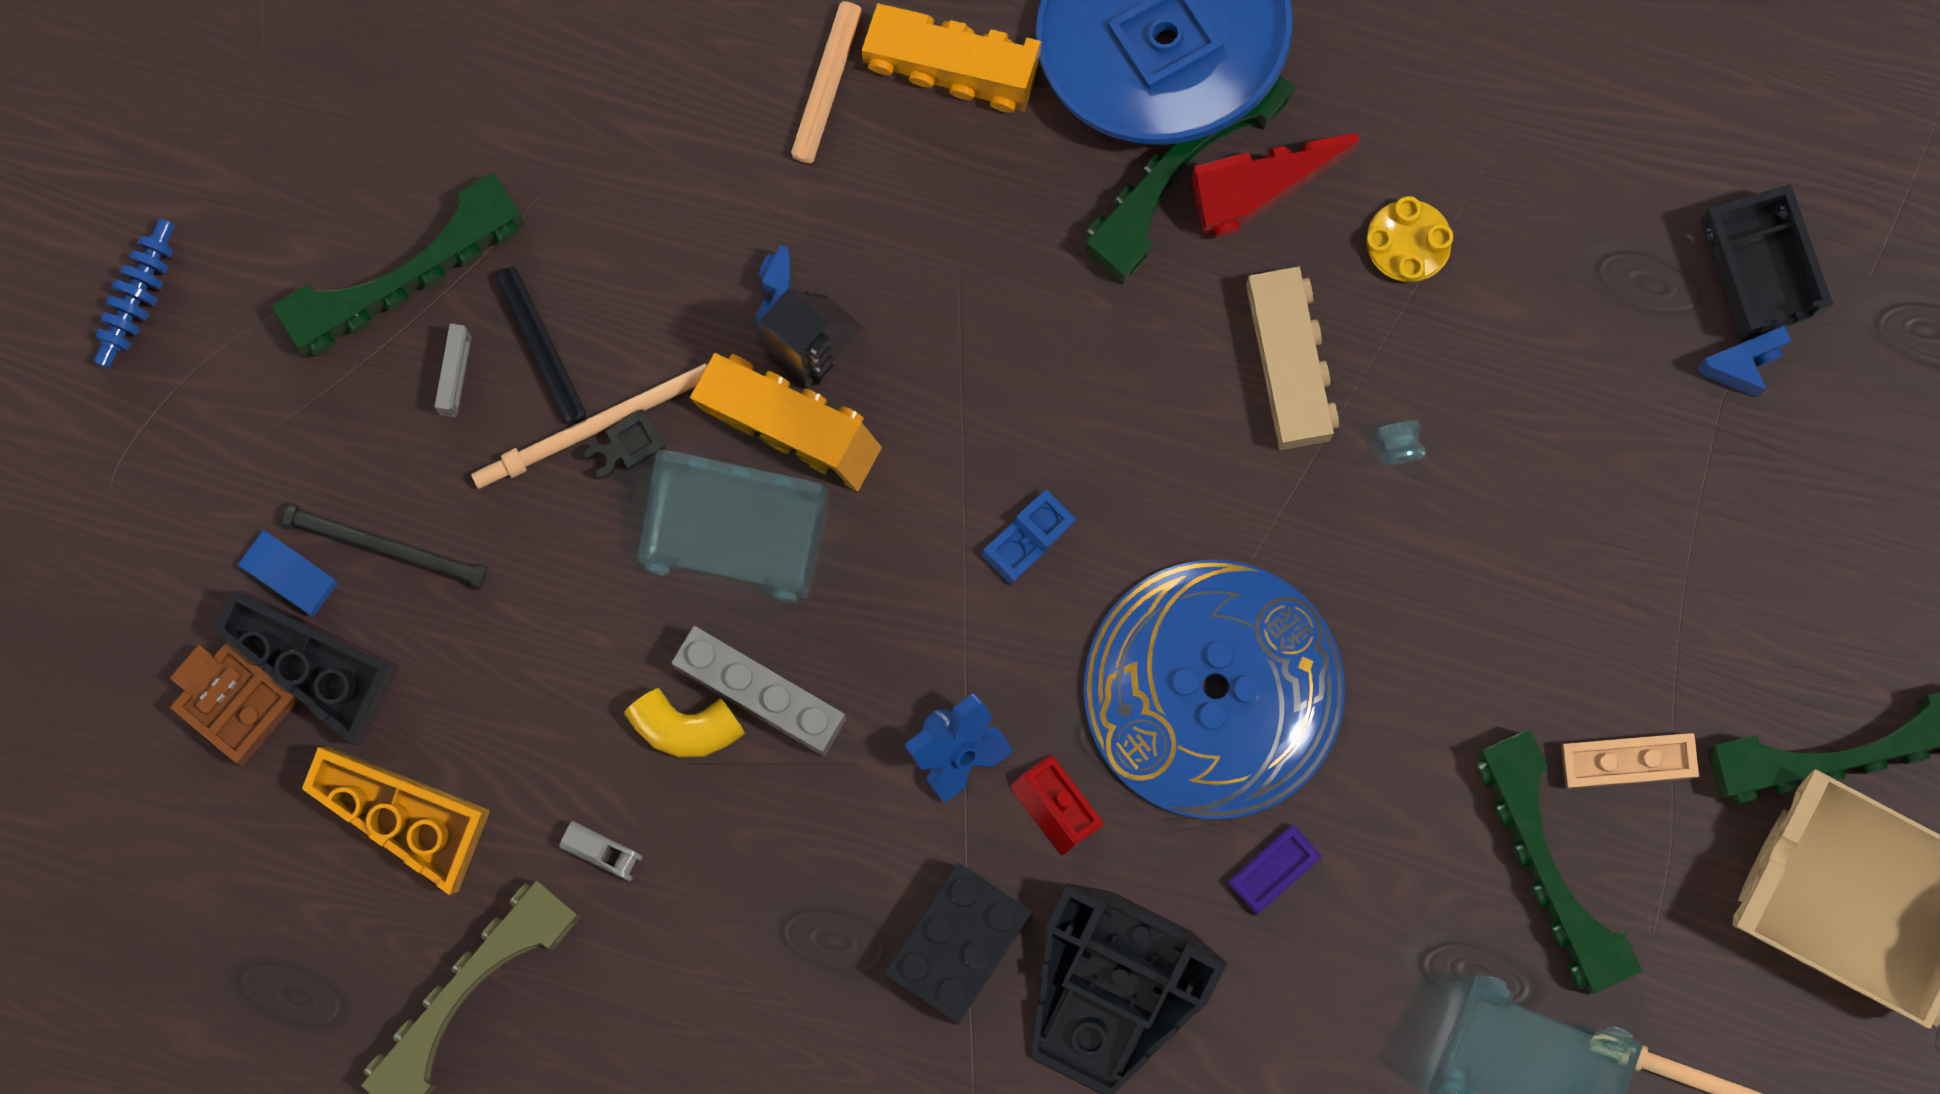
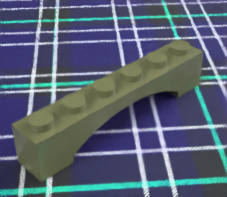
(534, 922)

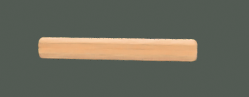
(826, 82)

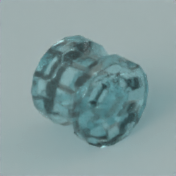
(1401, 442)

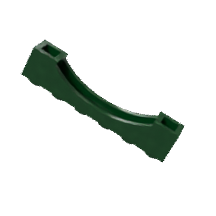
(1121, 239)
(322, 316)
(1748, 767)
(1596, 953)

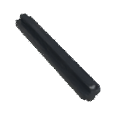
(540, 345)

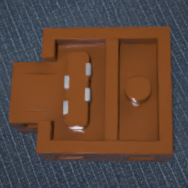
(230, 700)

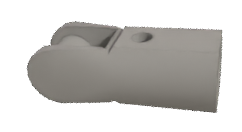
(594, 848)

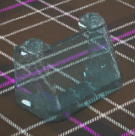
(733, 523)
(1519, 1051)

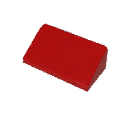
(1056, 805)

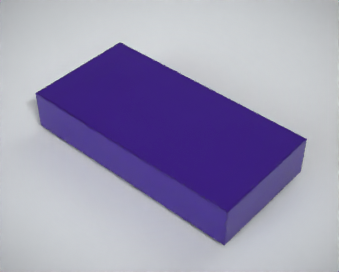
(1274, 869)

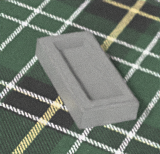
(453, 370)

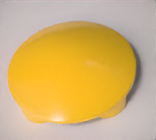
(1409, 240)

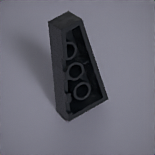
(807, 335)
(319, 668)

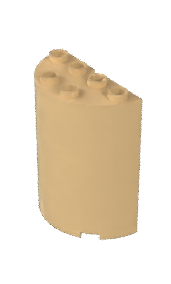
(1851, 896)

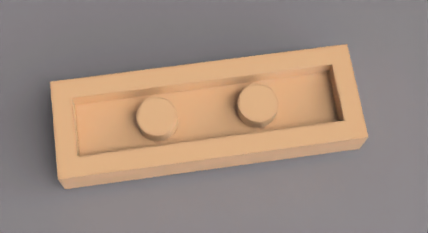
(1629, 761)

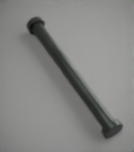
(385, 546)

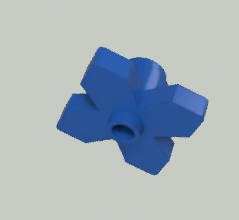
(956, 742)

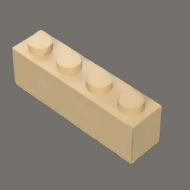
(1290, 358)

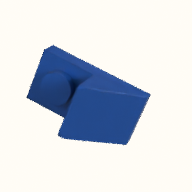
(1737, 367)

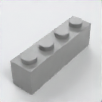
(759, 691)

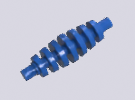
(134, 293)

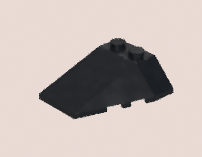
(1115, 986)

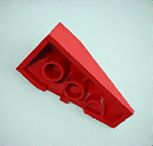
(1239, 189)

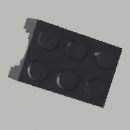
(1766, 262)
(958, 943)

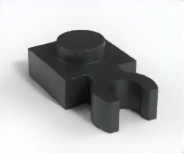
(632, 441)

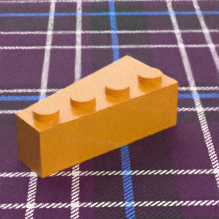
(952, 57)
(787, 418)
(412, 820)

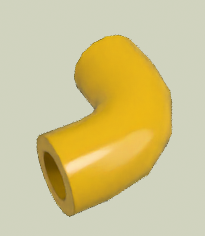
(682, 733)

